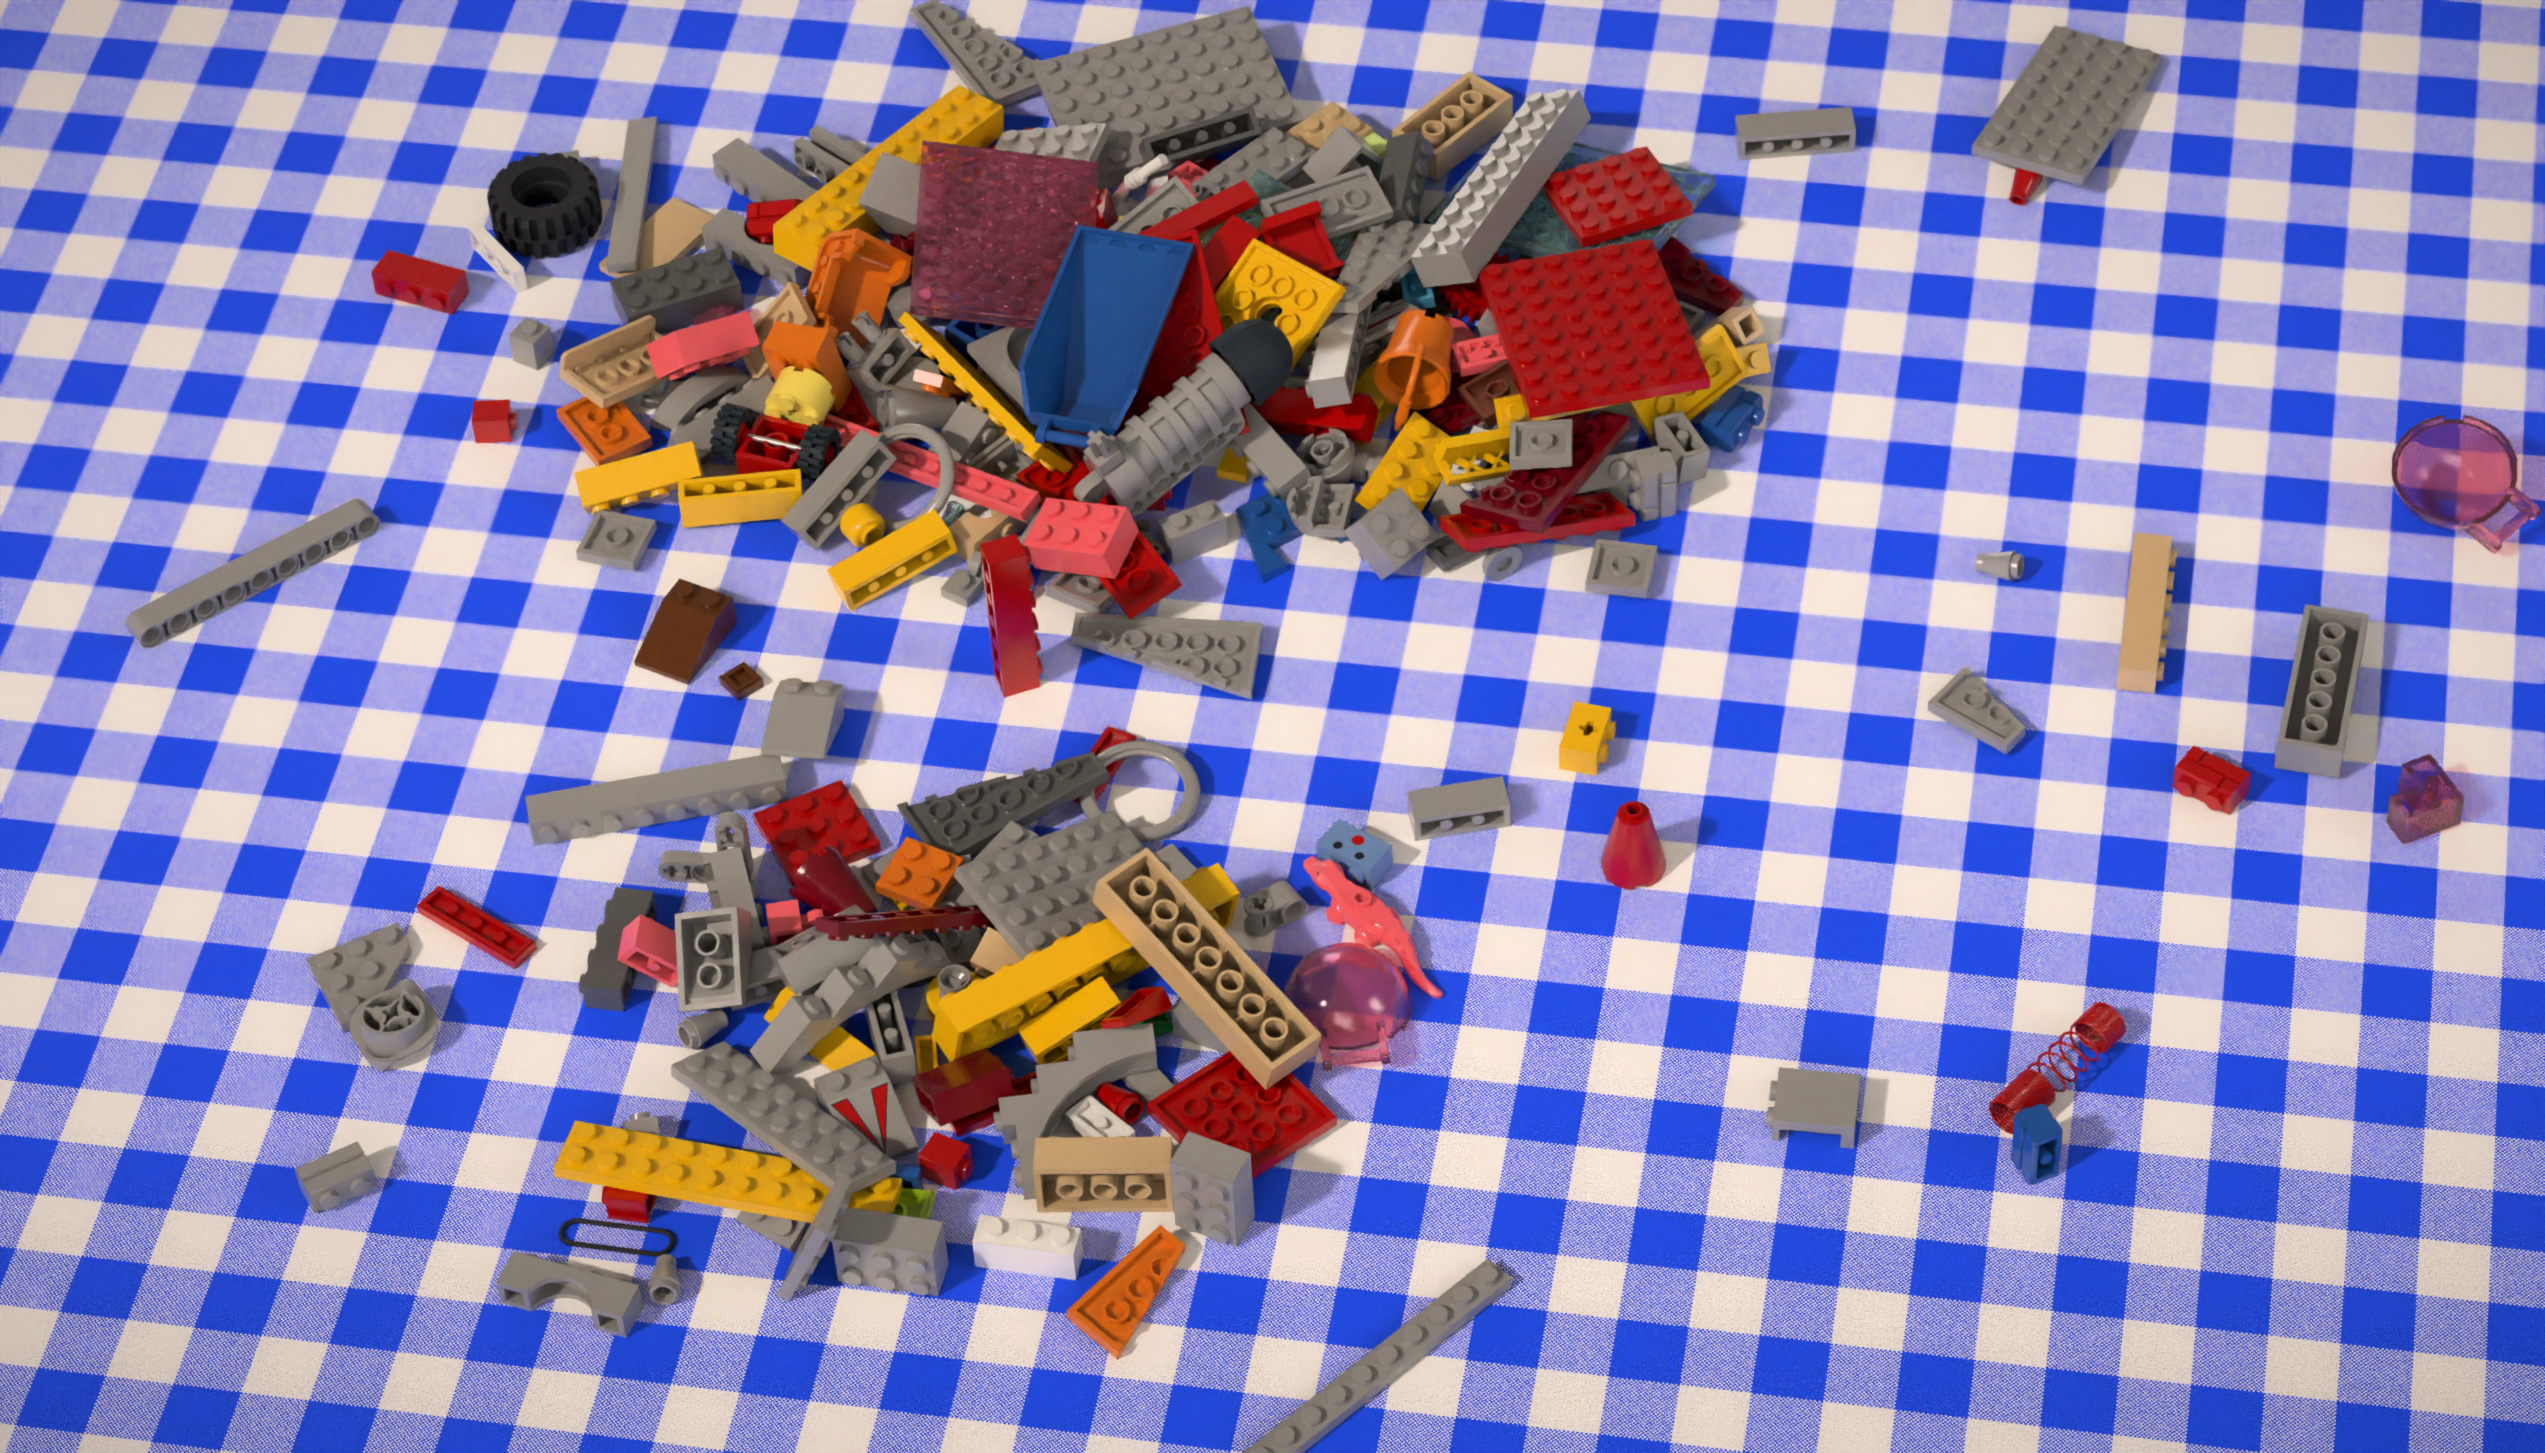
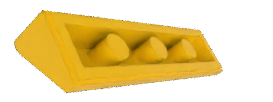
(835, 1049)

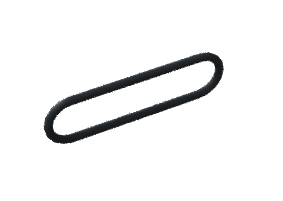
(613, 1248)

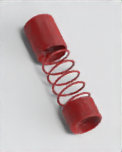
(2096, 1028)

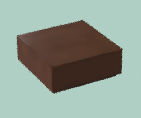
(741, 681)

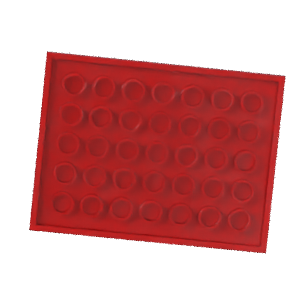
(1592, 328)

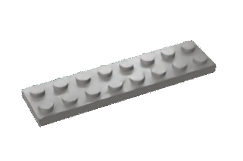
(782, 1118)

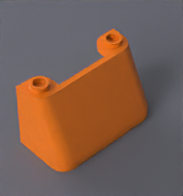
(853, 276)

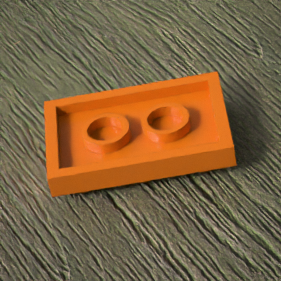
(604, 433)

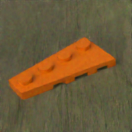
(1125, 1294)

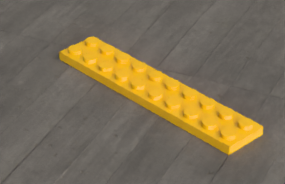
(704, 1173)

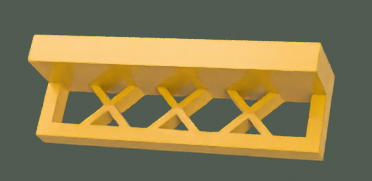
(1473, 446)

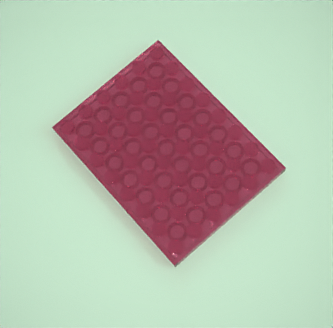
(994, 231)

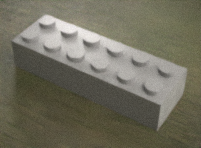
(2321, 691)

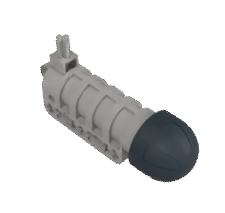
(1190, 421)

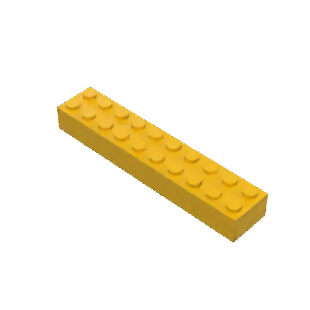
(955, 118)
(1004, 1001)

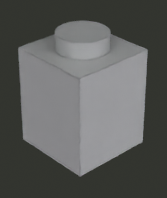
(531, 343)

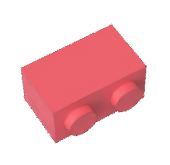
(650, 949)

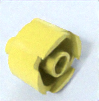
(800, 397)

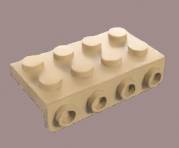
(613, 364)

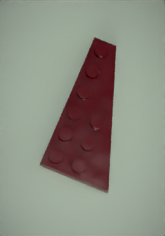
(1696, 283)
(1538, 495)

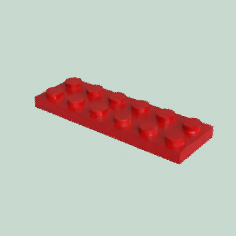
(1581, 516)

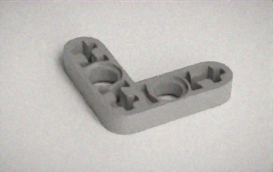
(676, 864)

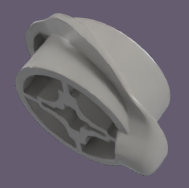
(393, 1024)

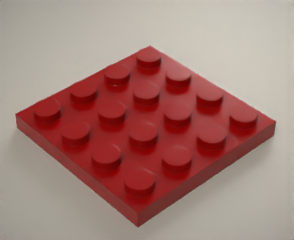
(1615, 196)
(1237, 1111)

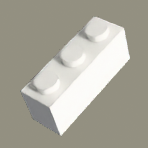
(1027, 1247)

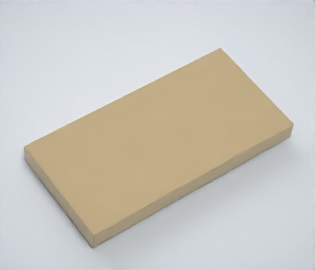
(667, 236)

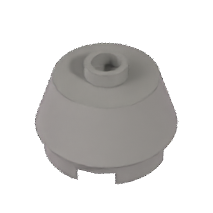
(1328, 456)

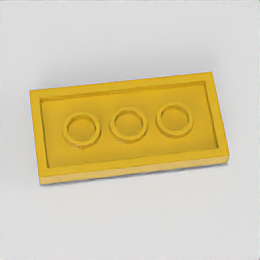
(1723, 368)
(1407, 465)

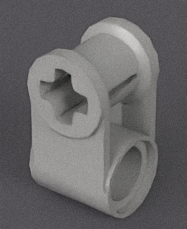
(1273, 905)

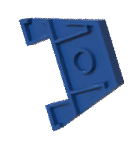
(1266, 527)

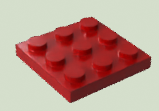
(813, 822)

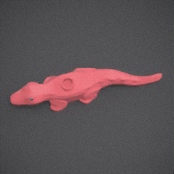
(1368, 916)

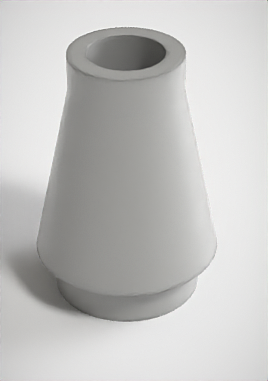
(2004, 565)
(700, 1028)
(664, 1281)

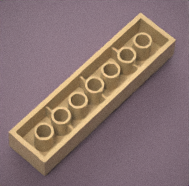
(1206, 968)

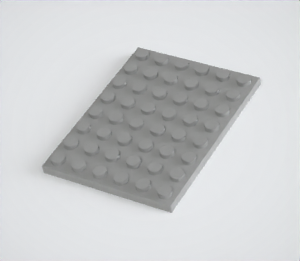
(1166, 83)

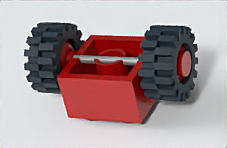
(772, 443)

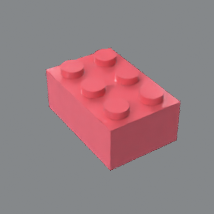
(703, 346)
(1081, 537)

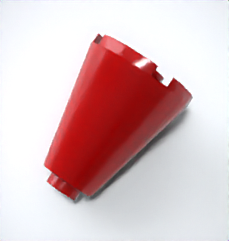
(1633, 849)

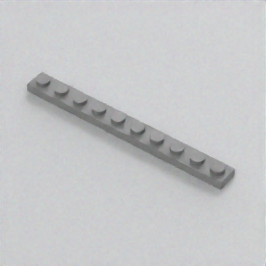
(1386, 1362)

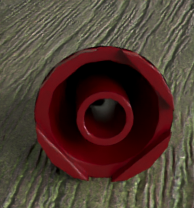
(829, 884)

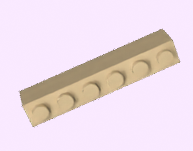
(2144, 613)

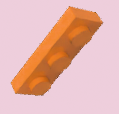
(938, 385)

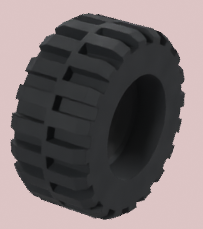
(550, 228)

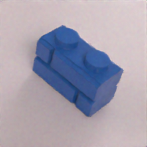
(1732, 418)
(2036, 1144)

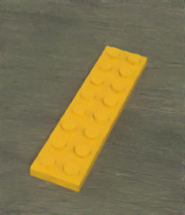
(983, 393)

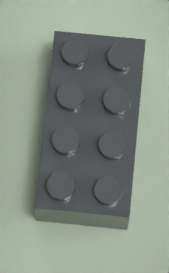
(677, 290)

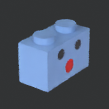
(1359, 854)

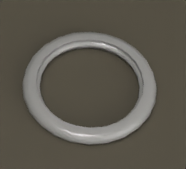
(946, 461)
(1167, 754)

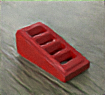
(1138, 1007)

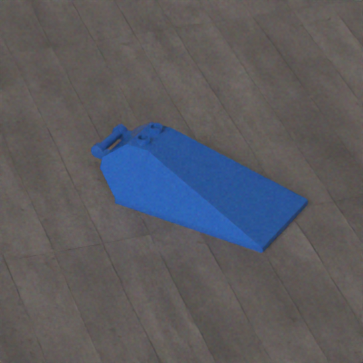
(1098, 331)

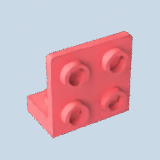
(1476, 355)

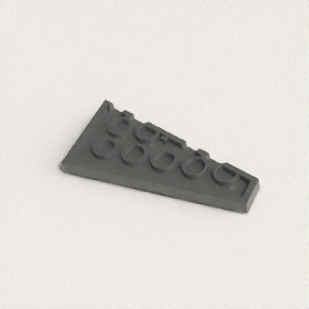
(979, 811)

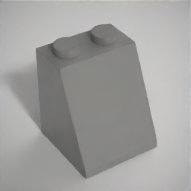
(892, 194)

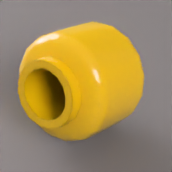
(862, 525)

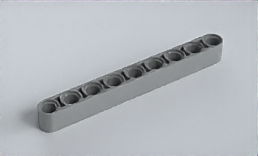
(252, 573)

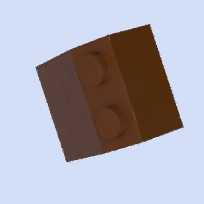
(686, 631)

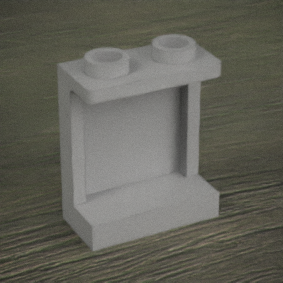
(1815, 1103)

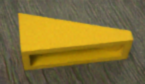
(926, 1053)

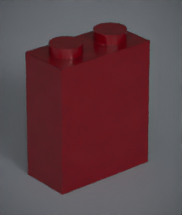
(963, 1086)

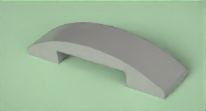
(697, 391)

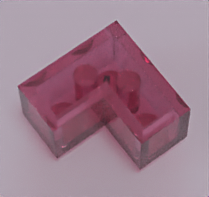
(2425, 801)

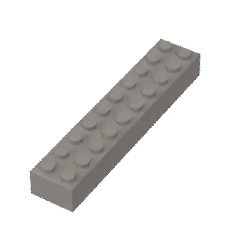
(1500, 188)

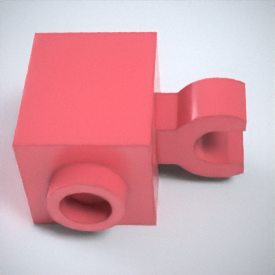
(786, 922)

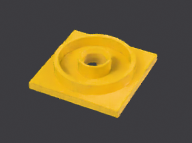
(1270, 280)

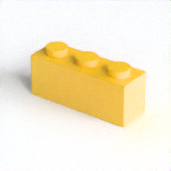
(1052, 1030)

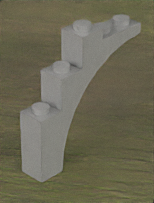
(845, 991)
(1093, 1059)

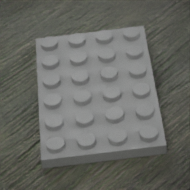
(1049, 882)

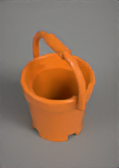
(1415, 364)

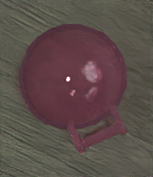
(2460, 477)
(1352, 1000)

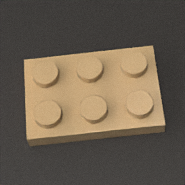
(787, 307)

